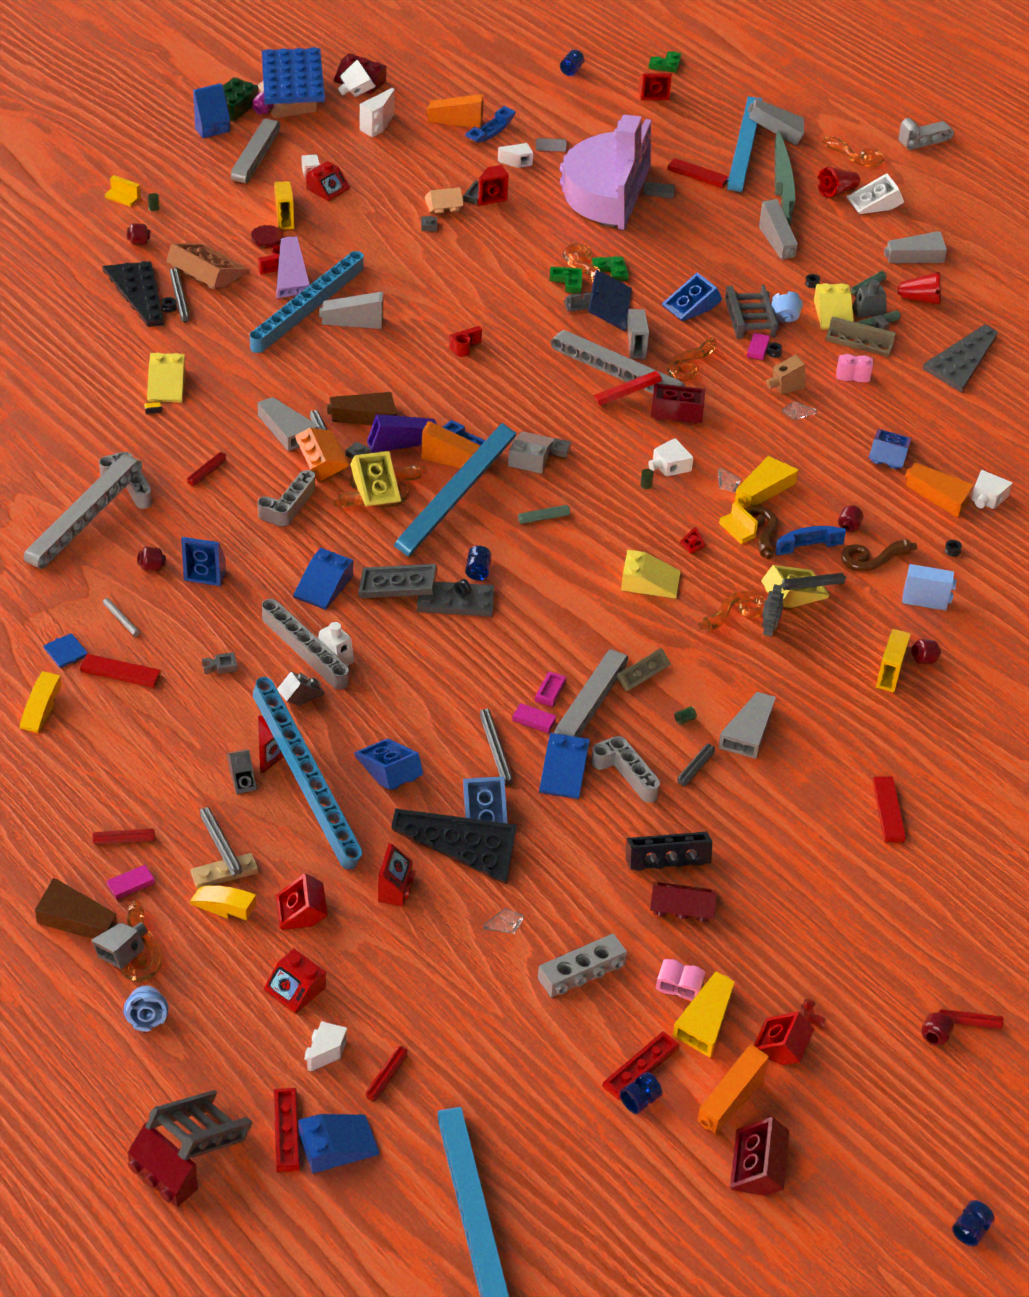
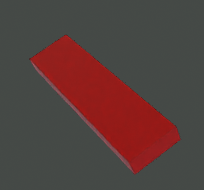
(698, 173)
(628, 388)
(120, 670)
(888, 809)
(644, 1061)
(286, 1130)

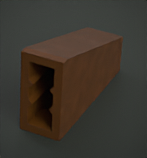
(361, 407)
(73, 912)

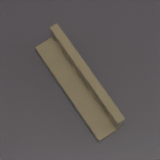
(861, 334)

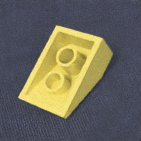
(833, 301)
(166, 377)
(375, 478)
(649, 575)
(794, 597)

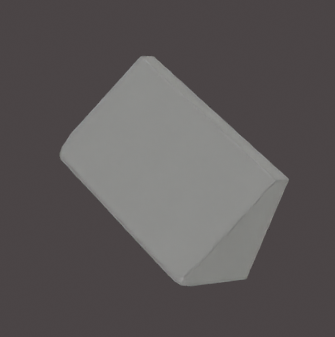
(547, 144)

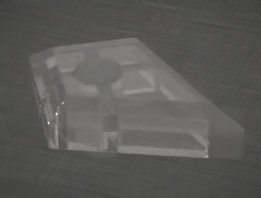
(798, 410)
(727, 480)
(505, 921)

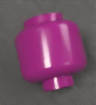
(259, 105)

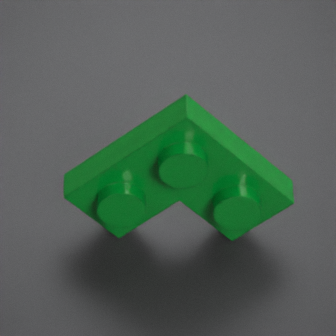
(667, 64)
(614, 265)
(571, 277)

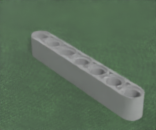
(255, 151)
(305, 644)
(592, 694)

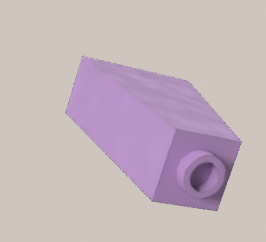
(291, 271)

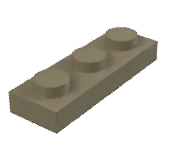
(643, 669)

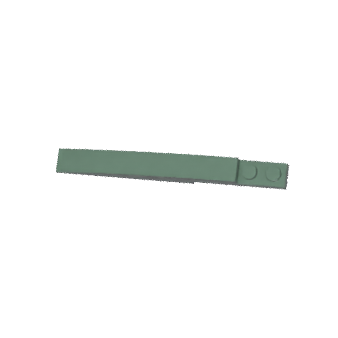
(784, 178)

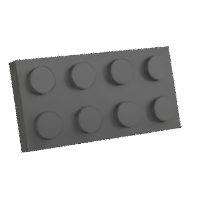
(397, 581)
(448, 602)

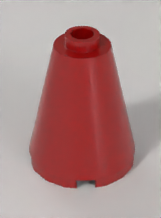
(836, 181)
(922, 289)

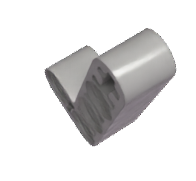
(914, 136)
(137, 488)
(286, 508)
(620, 753)

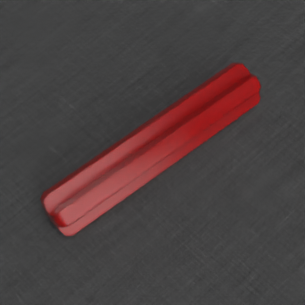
(206, 469)
(123, 836)
(974, 1019)
(386, 1073)

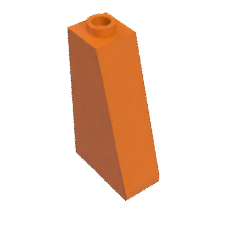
(457, 111)
(445, 446)
(939, 488)
(734, 1089)

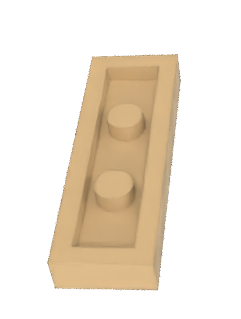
(219, 873)

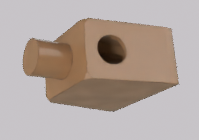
(788, 375)

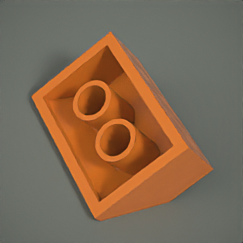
(322, 452)

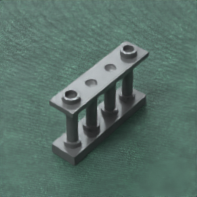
(737, 316)
(200, 1140)

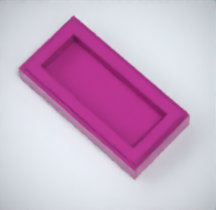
(758, 346)
(550, 689)
(534, 718)
(130, 882)

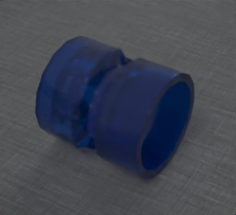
(572, 62)
(478, 562)
(640, 1093)
(973, 1223)

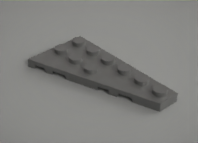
(961, 359)

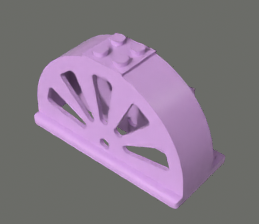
(608, 172)

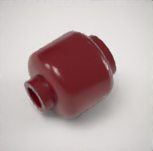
(138, 234)
(850, 518)
(151, 559)
(925, 651)
(937, 1028)

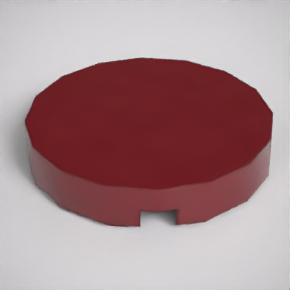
(266, 236)

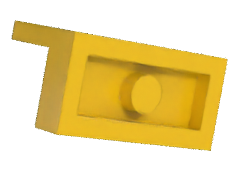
(123, 191)
(740, 524)

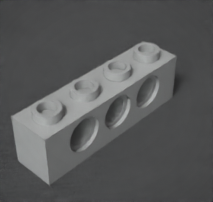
(582, 965)

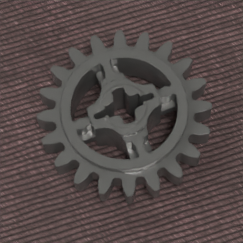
(772, 610)

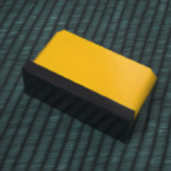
(153, 407)

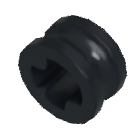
(812, 280)
(168, 304)
(774, 350)
(953, 544)
(462, 588)

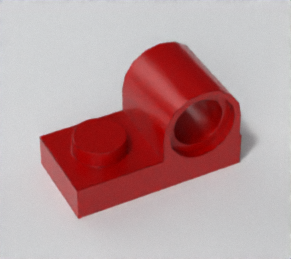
(269, 263)
(461, 341)

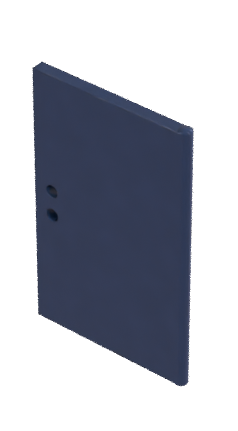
(610, 300)

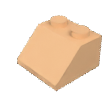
(444, 199)

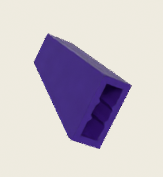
(396, 432)

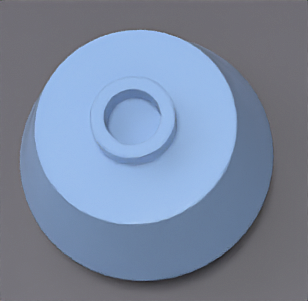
(787, 307)
(145, 1008)

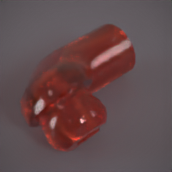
(809, 1013)

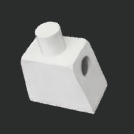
(355, 80)
(671, 459)
(990, 490)
(338, 642)

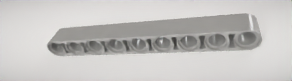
(605, 359)
(82, 511)

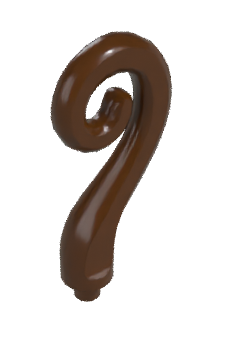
(764, 545)
(896, 548)

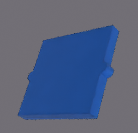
(65, 650)

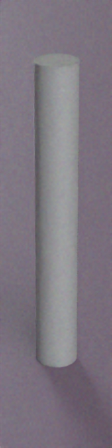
(121, 617)

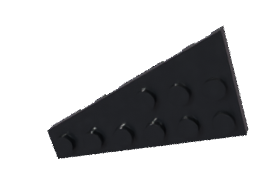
(138, 286)
(473, 842)

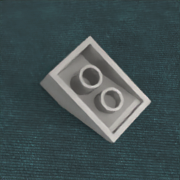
(530, 452)

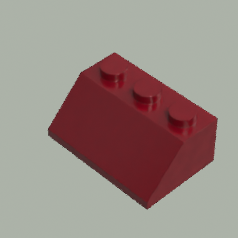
(375, 70)
(678, 403)
(683, 901)
(760, 1158)
(161, 1166)

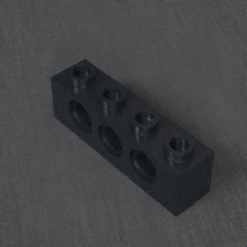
(659, 845)

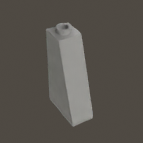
(776, 119)
(777, 229)
(917, 249)
(354, 311)
(637, 333)
(283, 421)
(748, 727)

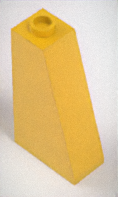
(284, 205)
(765, 482)
(893, 660)
(703, 1018)

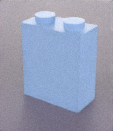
(928, 587)

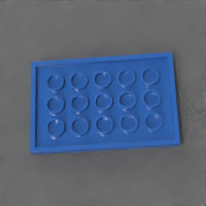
(292, 76)

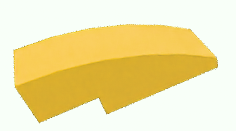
(40, 701)
(225, 901)

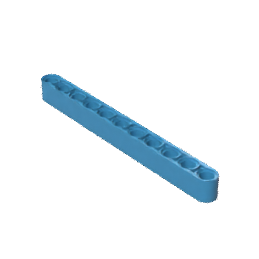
(743, 150)
(306, 302)
(454, 490)
(306, 781)
(471, 1204)

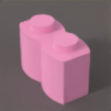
(854, 368)
(680, 979)

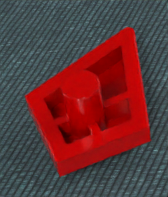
(692, 541)

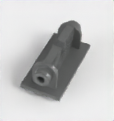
(575, 302)

